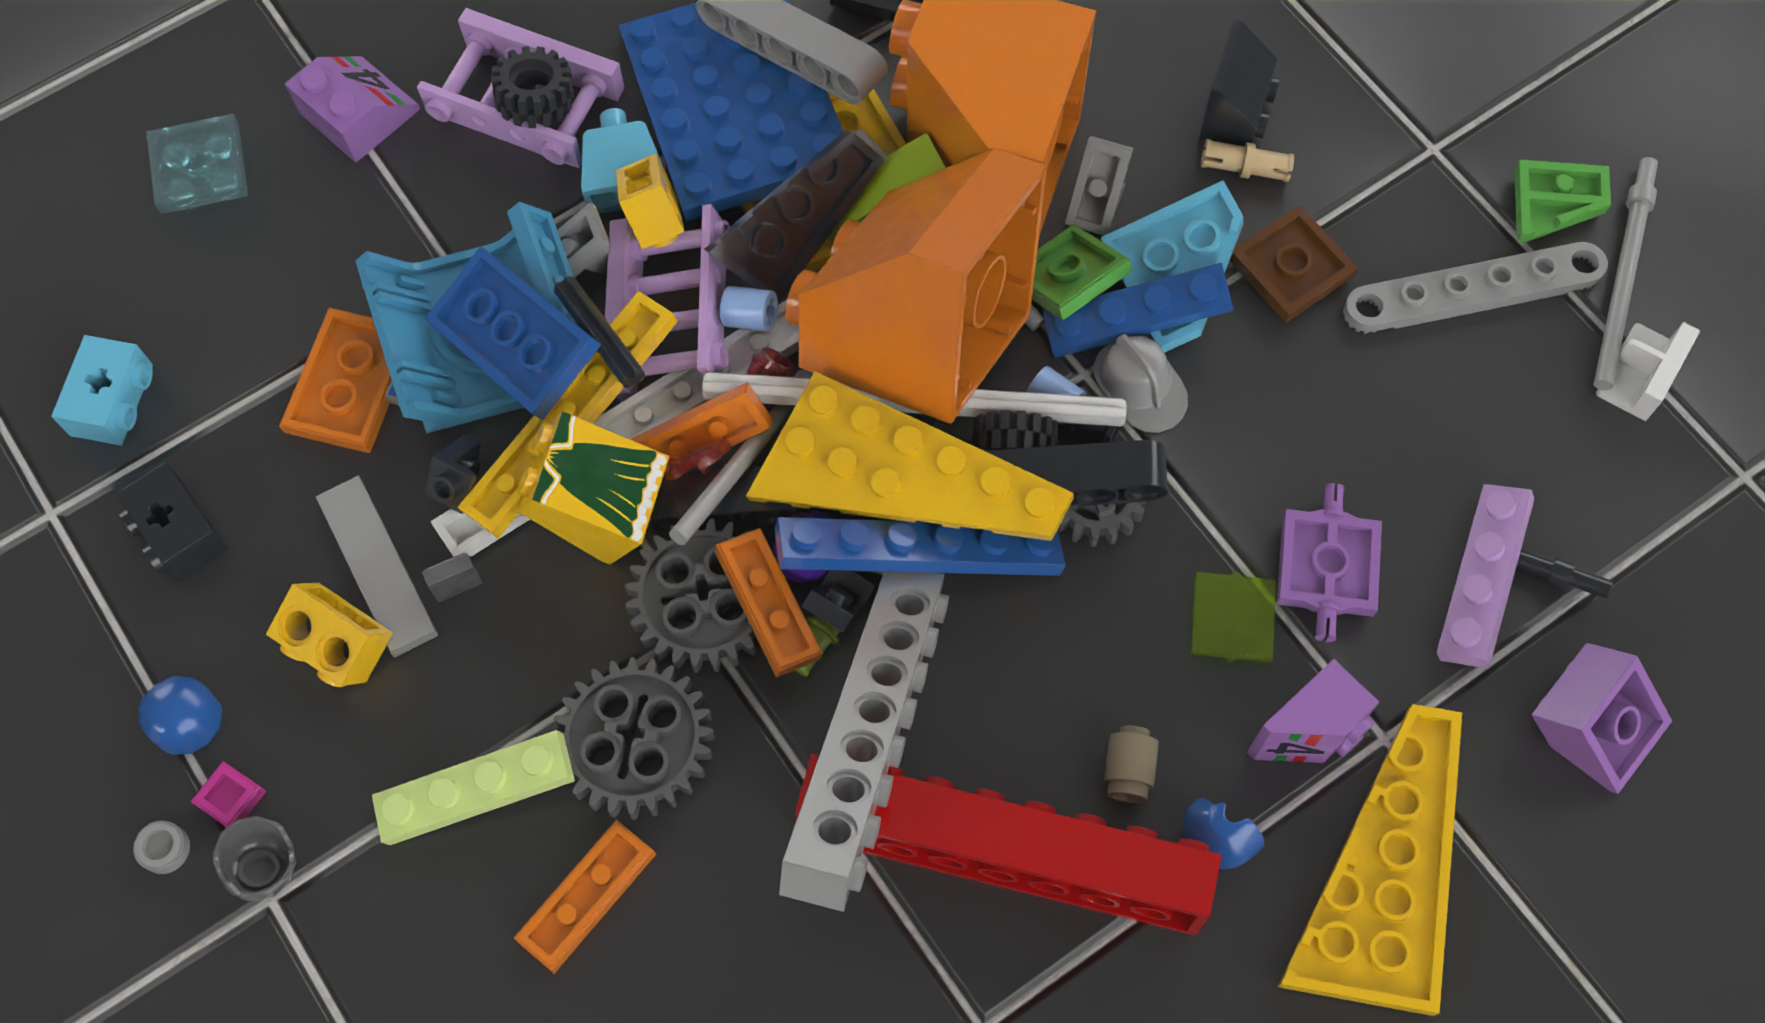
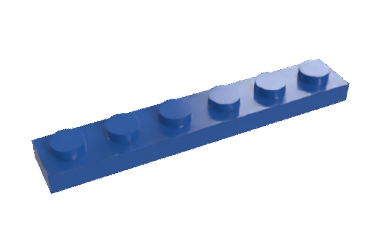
(910, 548)

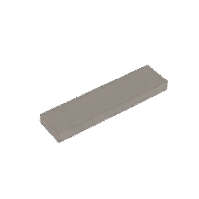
(376, 565)

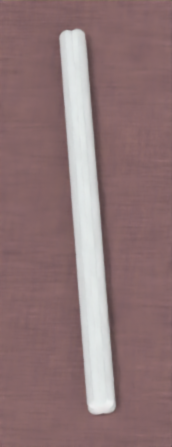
(1063, 408)

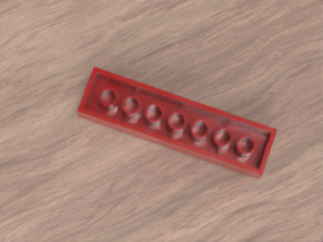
(1044, 852)

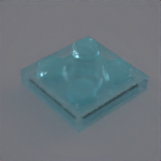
(196, 163)

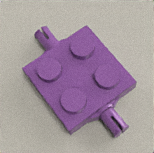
(1329, 562)

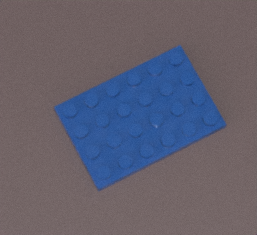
(722, 112)

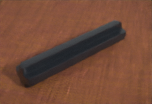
(593, 322)

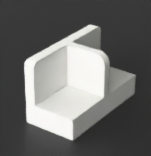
(1648, 368)

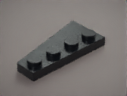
(793, 221)

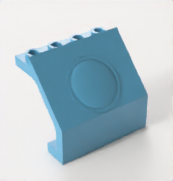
(427, 370)

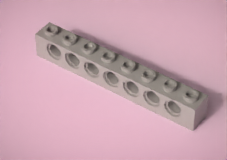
(864, 741)

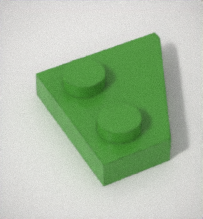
(1558, 196)

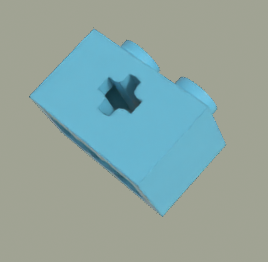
(103, 390)

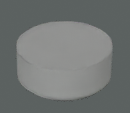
(161, 847)

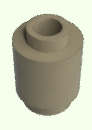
(1131, 764)

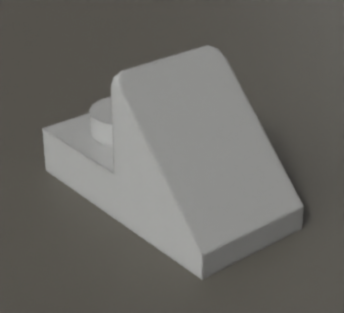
(1099, 185)
(585, 241)

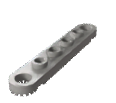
(1475, 287)

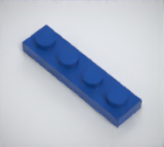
(1141, 310)

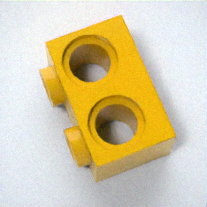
(649, 202)
(332, 625)

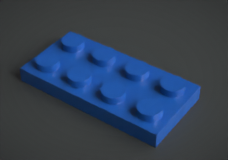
(512, 333)

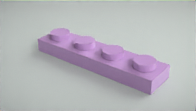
(1485, 576)

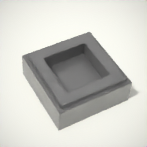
(452, 577)

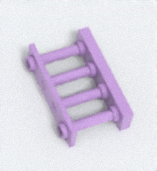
(494, 37)
(627, 278)

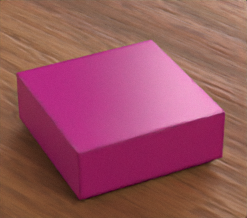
(228, 795)

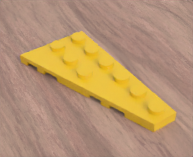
(883, 464)
(1386, 900)

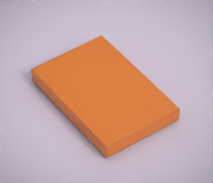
(341, 385)

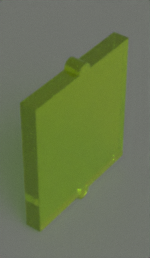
(1233, 617)

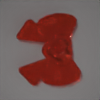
(700, 457)

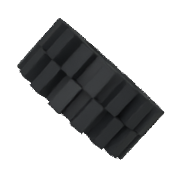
(532, 104)
(1013, 430)

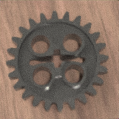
(709, 635)
(676, 745)

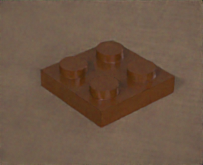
(1293, 263)

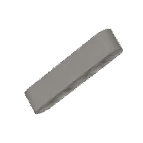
(799, 44)

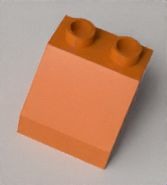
(993, 77)
(926, 285)

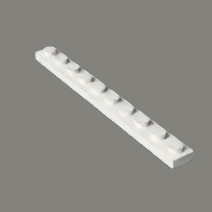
(648, 408)

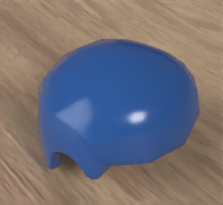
(180, 715)
(1234, 841)

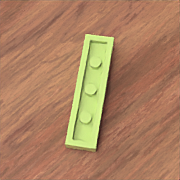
(472, 787)

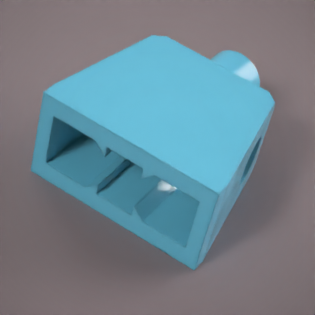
(608, 150)

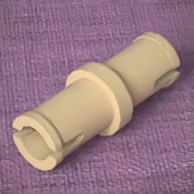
(1247, 160)

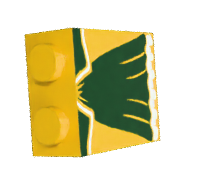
(591, 486)

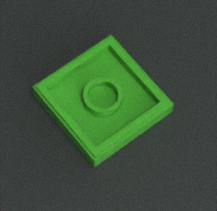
(1075, 271)

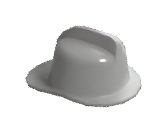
(1143, 377)

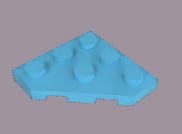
(1178, 240)

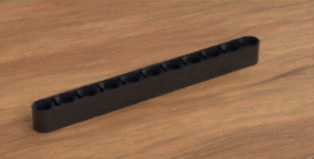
(1090, 471)

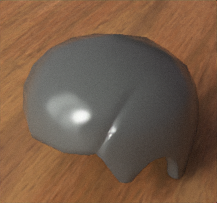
(254, 858)

